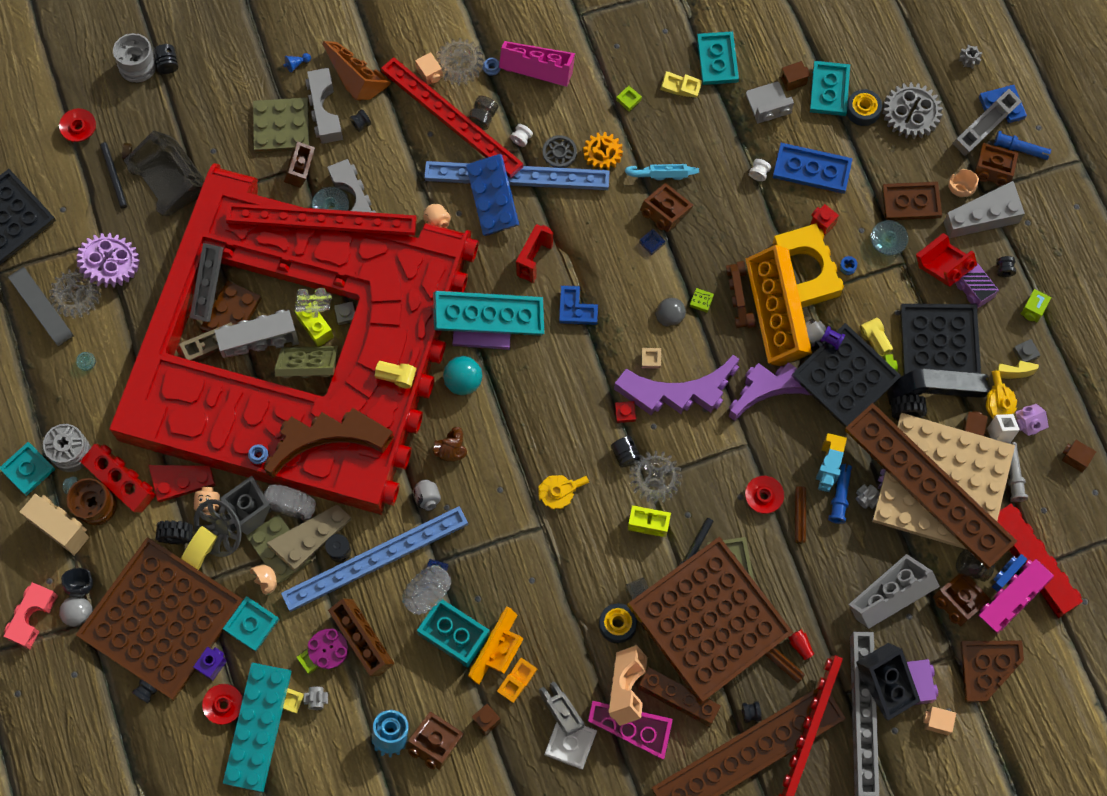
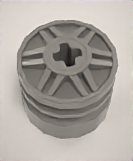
(134, 57)
(69, 456)

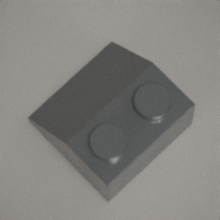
(248, 504)

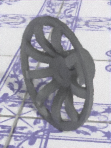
(221, 524)

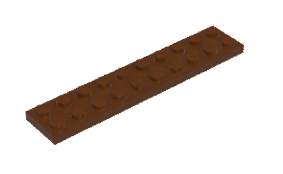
(930, 486)
(749, 751)

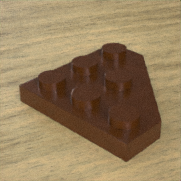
(988, 666)

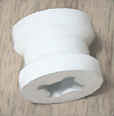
(521, 135)
(759, 170)

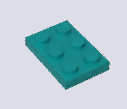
(717, 58)
(830, 88)

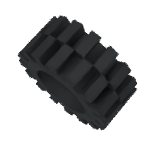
(909, 405)
(174, 532)

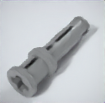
(1016, 480)

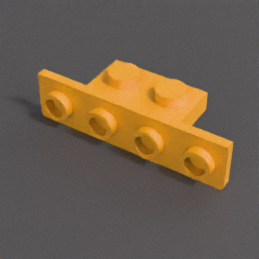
(498, 649)

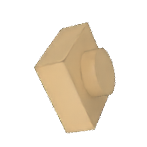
(651, 358)

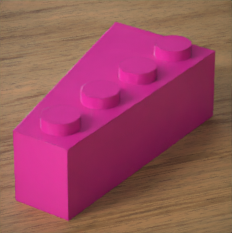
(537, 62)
(1016, 595)
(647, 733)

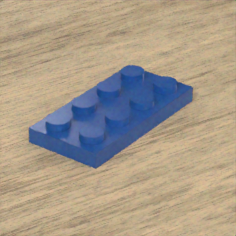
(812, 168)
(492, 195)

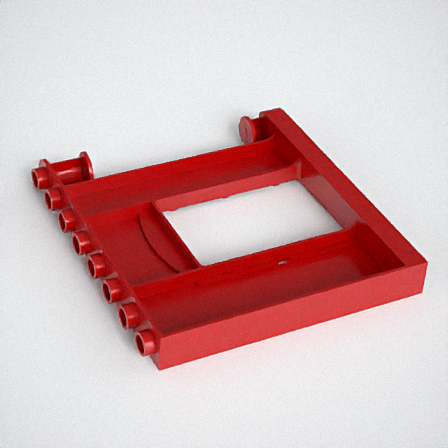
(220, 414)

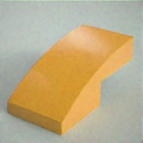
(517, 680)

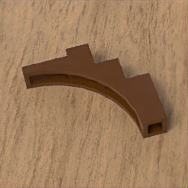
(325, 430)

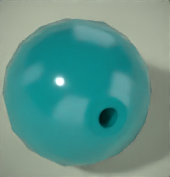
(462, 375)

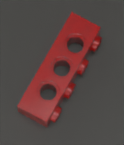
(94, 462)

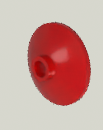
(74, 119)
(768, 486)
(215, 697)

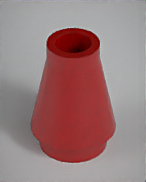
(801, 644)

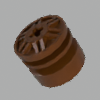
(84, 494)

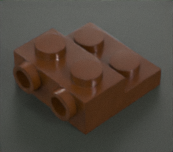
(996, 164)
(665, 207)
(961, 599)
(434, 741)

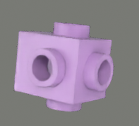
(1032, 419)

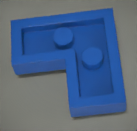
(989, 97)
(574, 313)
(1008, 571)

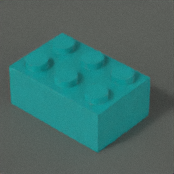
(453, 632)

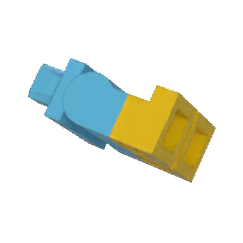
(829, 470)

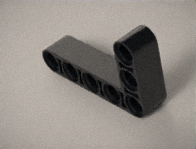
(940, 383)

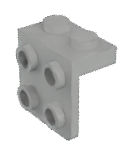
(769, 102)

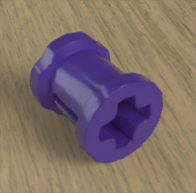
(832, 337)

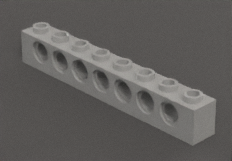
(864, 721)

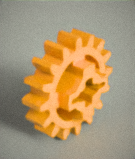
(596, 155)

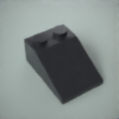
(889, 680)

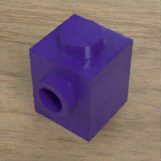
(210, 663)

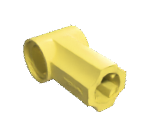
(874, 333)
(400, 374)

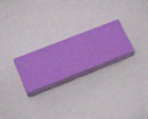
(481, 340)

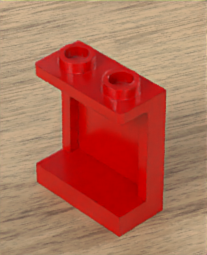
(945, 261)
(525, 265)

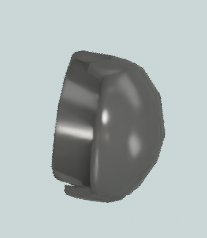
(670, 312)

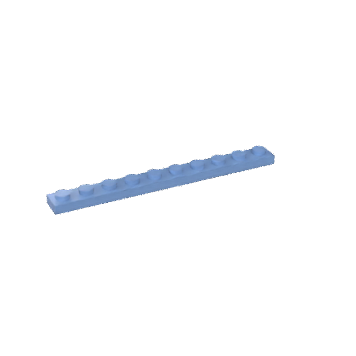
(526, 176)
(374, 559)

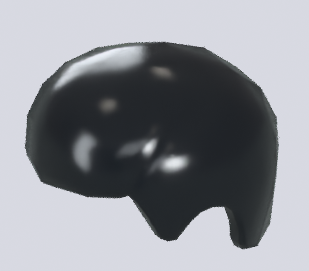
(77, 582)

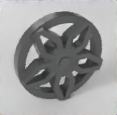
(559, 151)

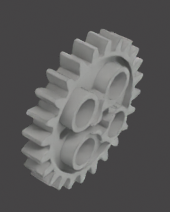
(928, 118)

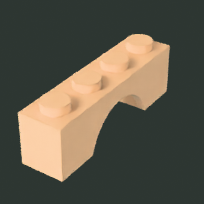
(624, 704)

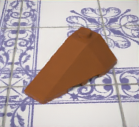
(356, 77)

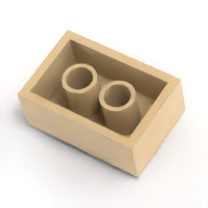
(55, 523)

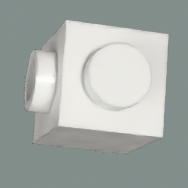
(1003, 428)

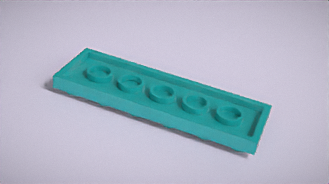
(488, 313)
(257, 727)

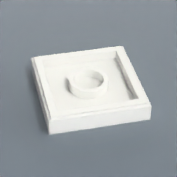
(571, 749)

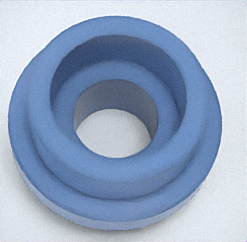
(491, 62)
(255, 449)

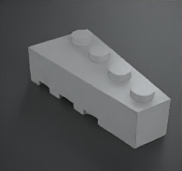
(987, 212)
(257, 334)
(893, 591)

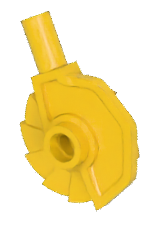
(1000, 399)
(558, 491)

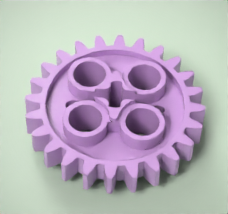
(92, 258)

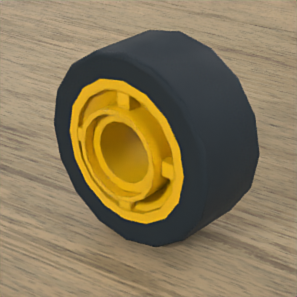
(862, 116)
(613, 633)

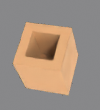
(428, 68)
(939, 720)

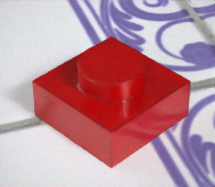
(625, 412)

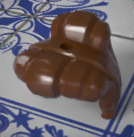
(451, 447)

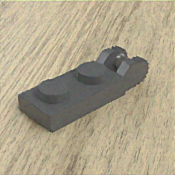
(562, 709)

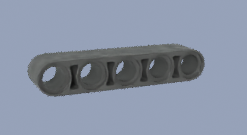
(40, 306)

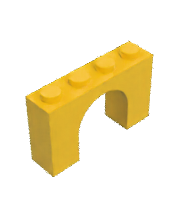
(810, 242)

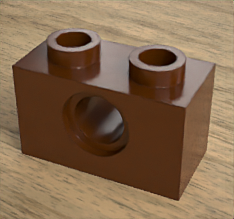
(299, 164)

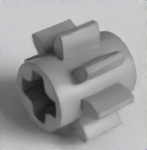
(970, 56)
(867, 496)
(315, 698)

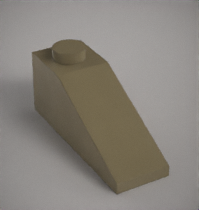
(200, 346)

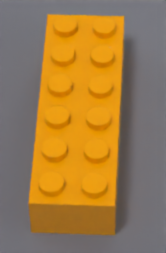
(778, 306)

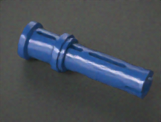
(1012, 143)
(840, 503)

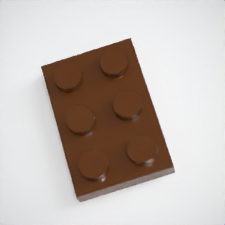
(911, 201)
(232, 306)

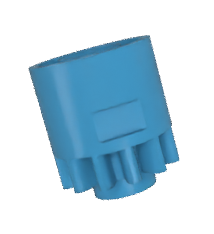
(390, 732)

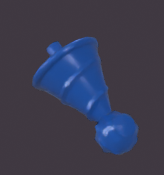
(293, 62)

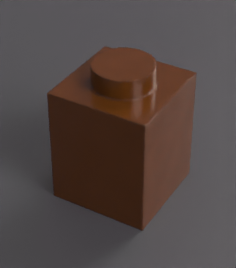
(794, 76)
(975, 423)
(1078, 455)
(486, 719)

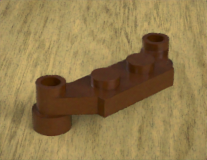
(735, 271)

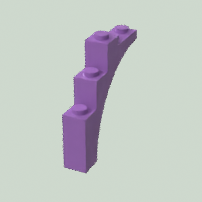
(763, 385)
(679, 396)

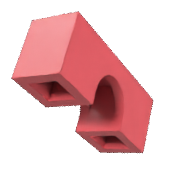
(35, 599)

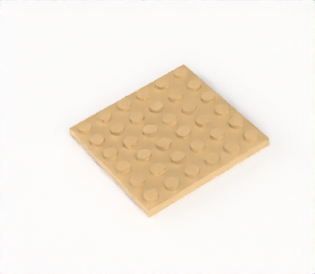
(971, 460)

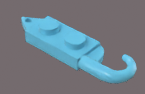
(663, 171)

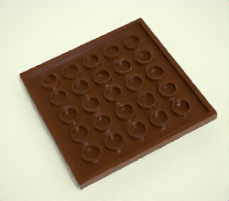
(159, 618)
(709, 619)

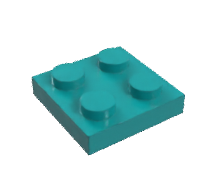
(27, 468)
(251, 624)

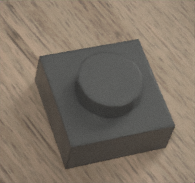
(1026, 351)

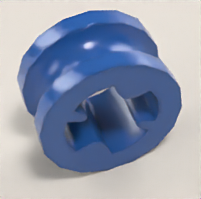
(850, 270)

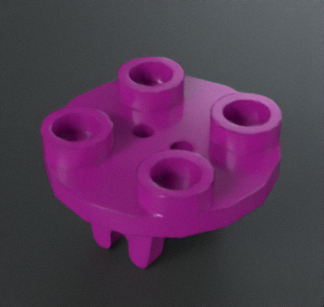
(332, 657)

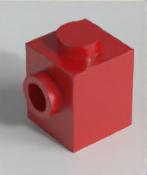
(825, 218)

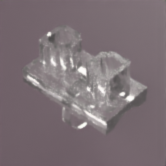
(312, 303)

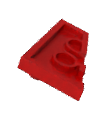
(179, 480)

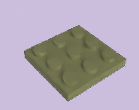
(280, 124)
(306, 361)

